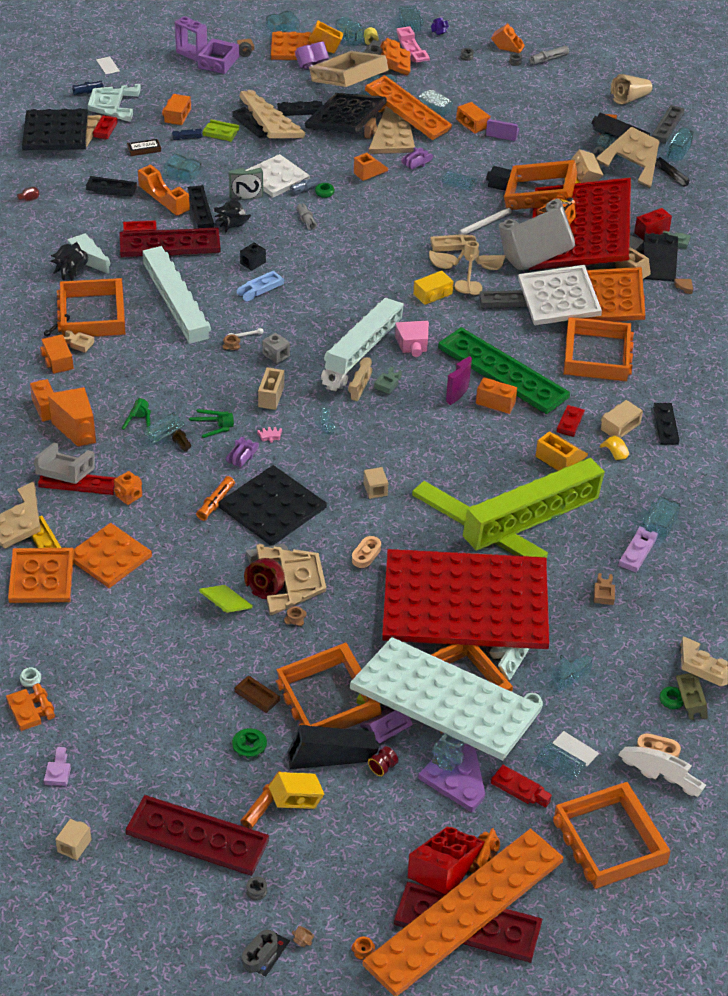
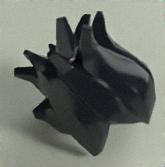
(231, 214)
(69, 260)

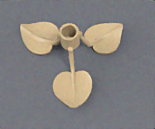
(471, 251)

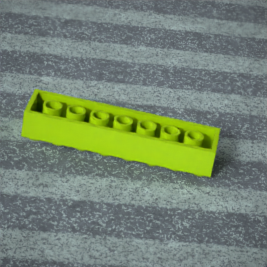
(532, 503)

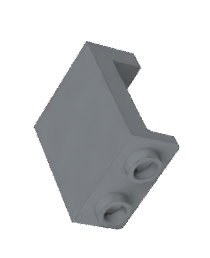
(62, 466)

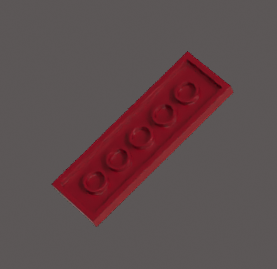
(173, 241)
(197, 835)
(506, 934)

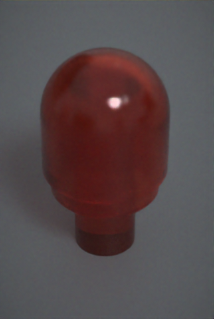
(29, 194)

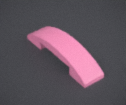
(408, 42)

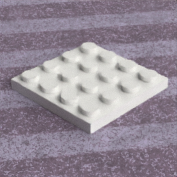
(559, 294)

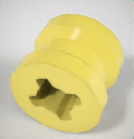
(369, 33)

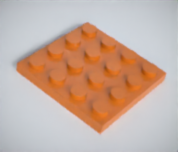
(619, 293)

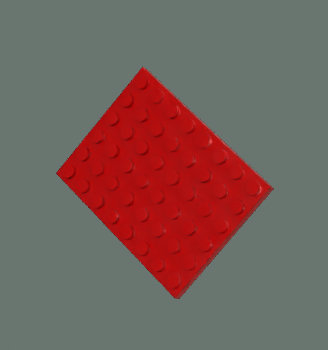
(599, 226)
(466, 599)

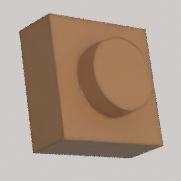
(370, 128)

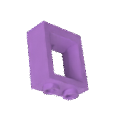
(181, 37)
(222, 48)

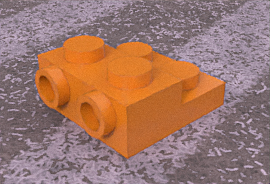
(397, 58)

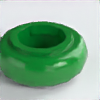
(324, 190)
(669, 703)

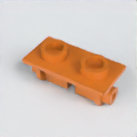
(491, 846)

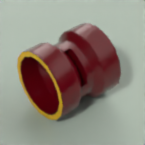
(380, 763)

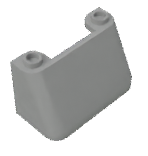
(537, 238)

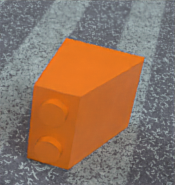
(73, 415)

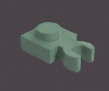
(683, 239)
(388, 381)

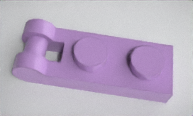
(638, 549)

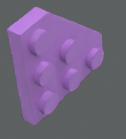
(461, 784)

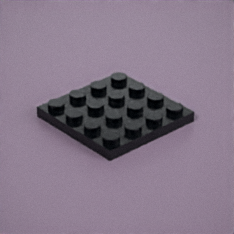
(345, 112)
(55, 129)
(272, 505)

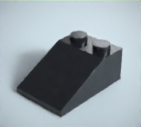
(662, 256)

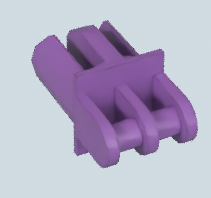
(417, 158)
(242, 452)

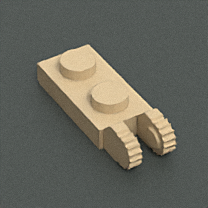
(450, 242)
(360, 379)

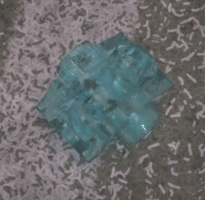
(448, 752)

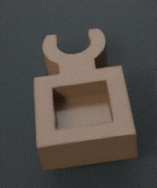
(604, 590)

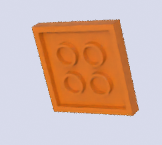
(286, 43)
(110, 555)
(41, 575)

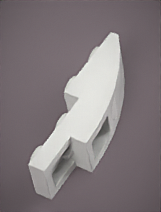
(656, 762)

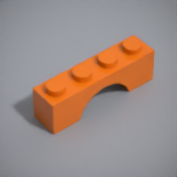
(174, 200)

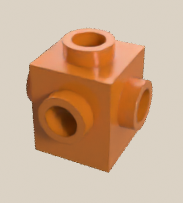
(128, 487)

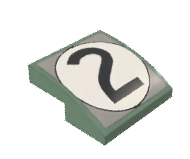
(246, 183)

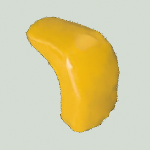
(616, 447)

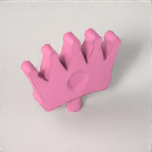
(270, 435)

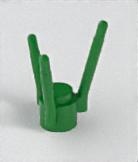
(139, 410)
(223, 419)

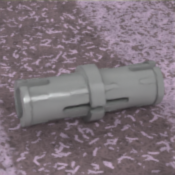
(306, 216)

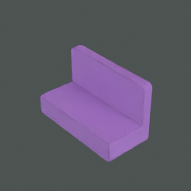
(502, 130)
(387, 724)

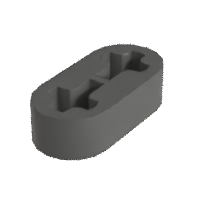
(263, 952)

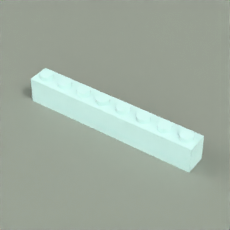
(176, 295)
(363, 336)

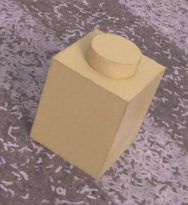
(375, 483)
(73, 839)

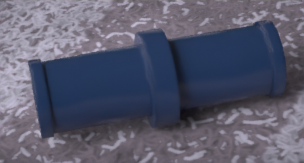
(87, 87)

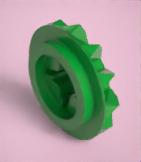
(253, 736)

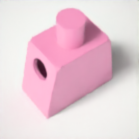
(412, 336)

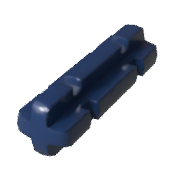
(187, 134)

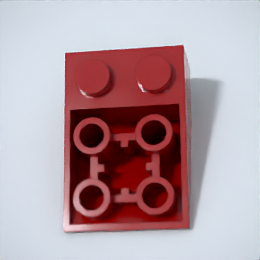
(444, 859)

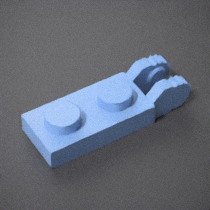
(260, 285)

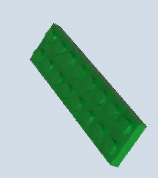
(503, 368)

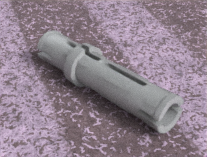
(544, 56)

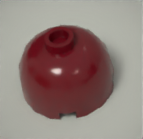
(264, 577)

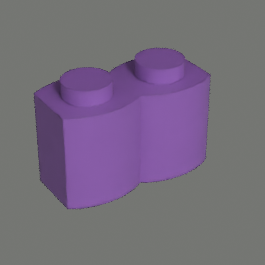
(311, 55)

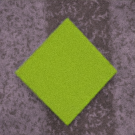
(225, 598)

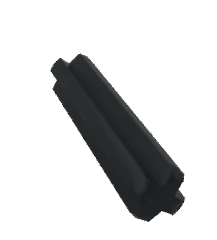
(672, 171)

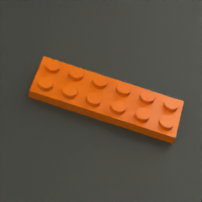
(409, 107)

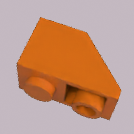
(506, 39)
(367, 166)

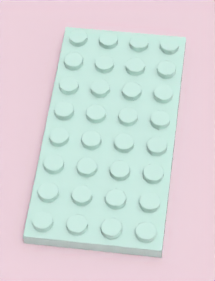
(446, 698)

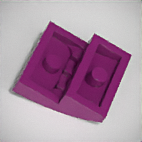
(458, 381)

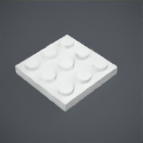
(279, 175)

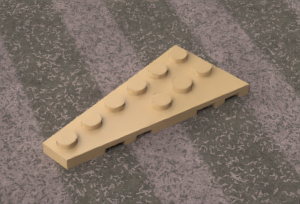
(272, 120)
(392, 135)

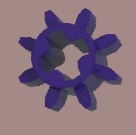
(439, 26)

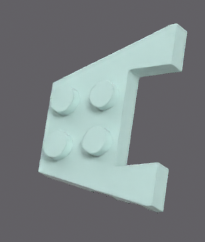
(107, 101)

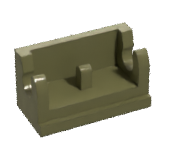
(692, 695)

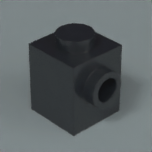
(498, 178)
(252, 256)

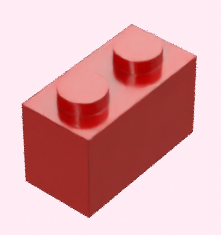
(653, 222)

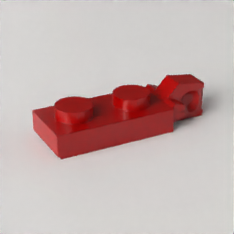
(520, 786)

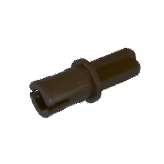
(180, 438)

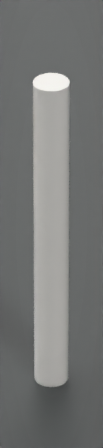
(488, 220)

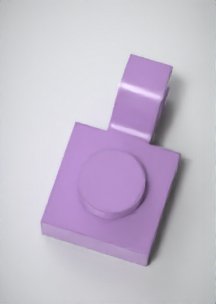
(58, 771)

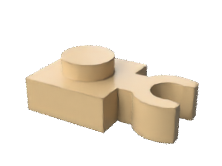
(79, 341)

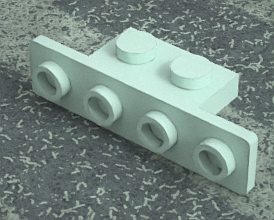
(510, 659)

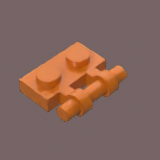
(23, 707)

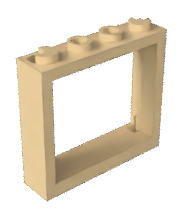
(334, 72)

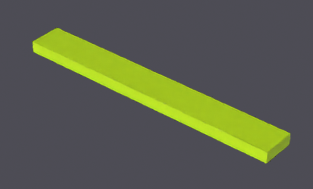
(457, 510)

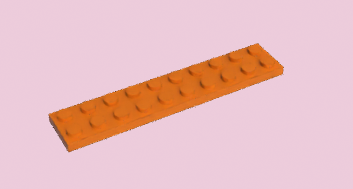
(462, 912)

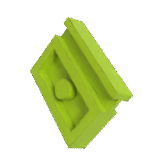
(221, 130)

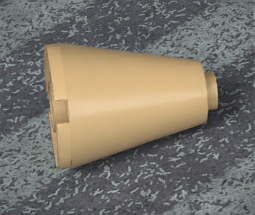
(629, 88)

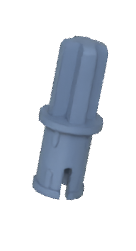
(304, 185)

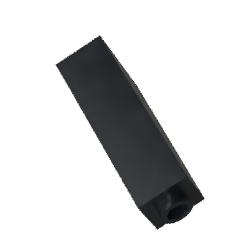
(611, 126)
(330, 746)

